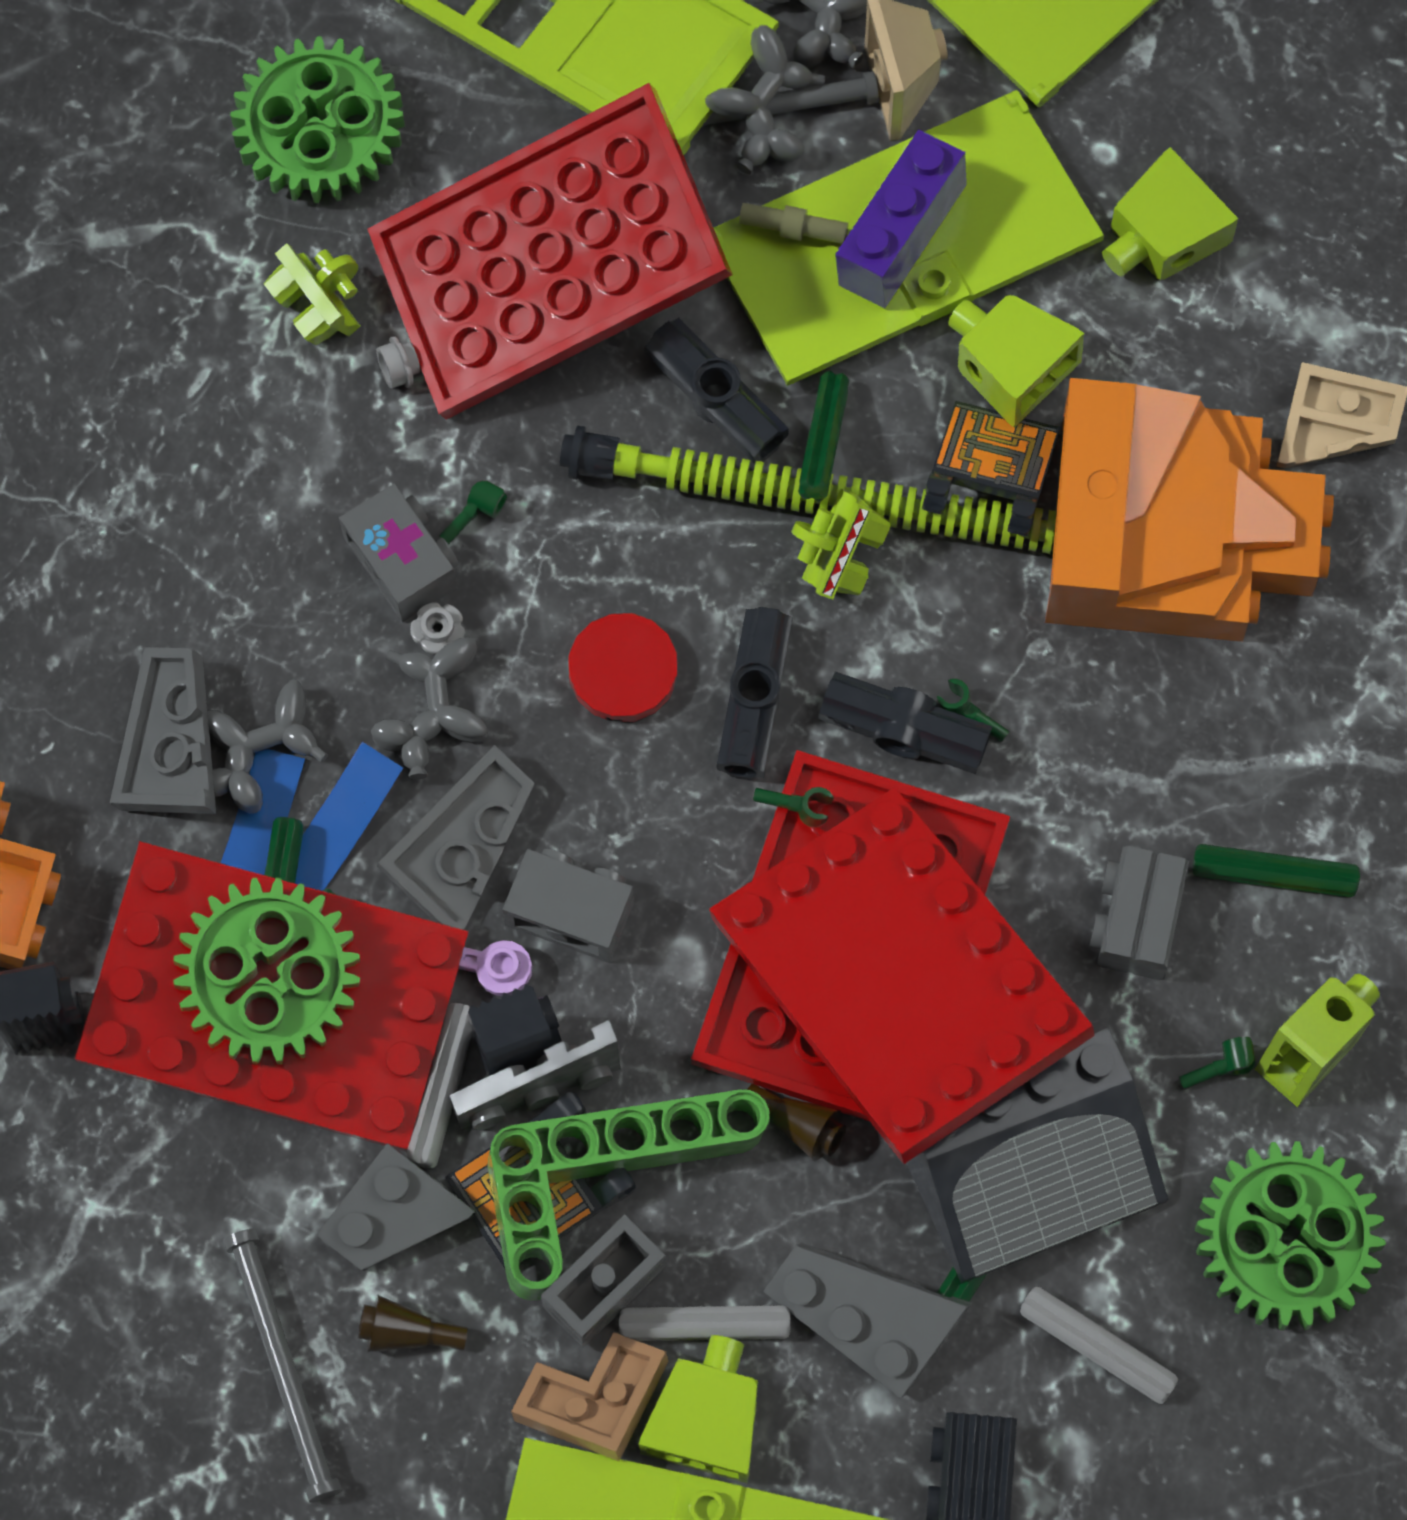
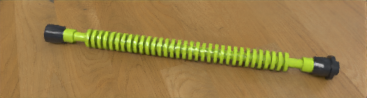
(605, 456)

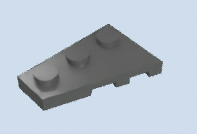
(167, 738)
(459, 841)

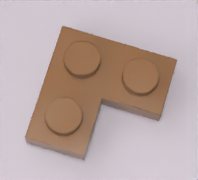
(596, 1412)

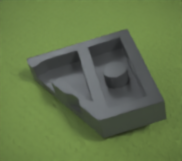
(391, 1211)

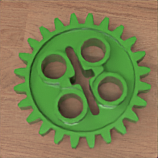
(317, 119)
(300, 1010)
(1260, 1276)

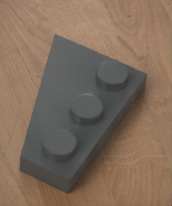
(557, 1070)
(869, 1317)

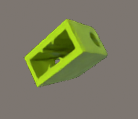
(1168, 221)
(1015, 353)
(1318, 1036)
(706, 1414)

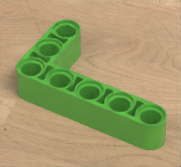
(602, 1156)

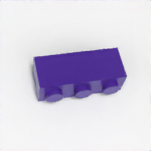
(901, 218)

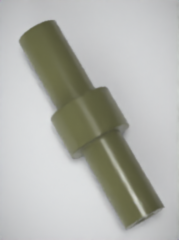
(793, 223)

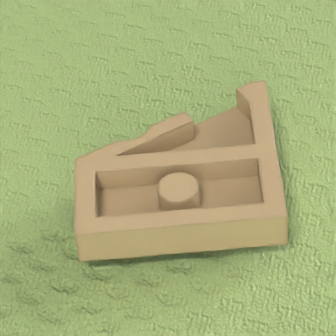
(1339, 415)

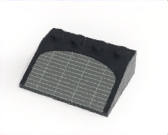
(1042, 1164)

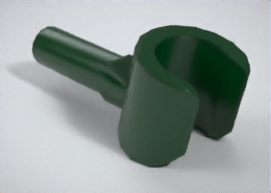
(482, 497)
(968, 709)
(797, 803)
(1237, 1061)

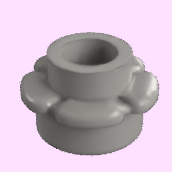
(398, 363)
(432, 614)

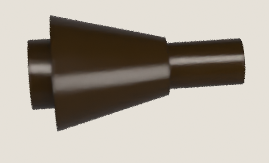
(810, 1126)
(398, 1327)

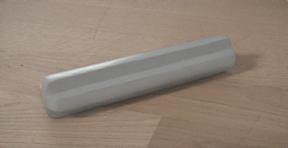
(441, 1082)
(702, 1322)
(1098, 1345)

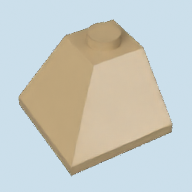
(904, 58)

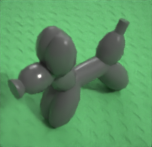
(826, 38)
(738, 103)
(453, 720)
(241, 745)

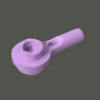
(499, 966)

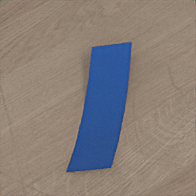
(345, 816)
(251, 833)

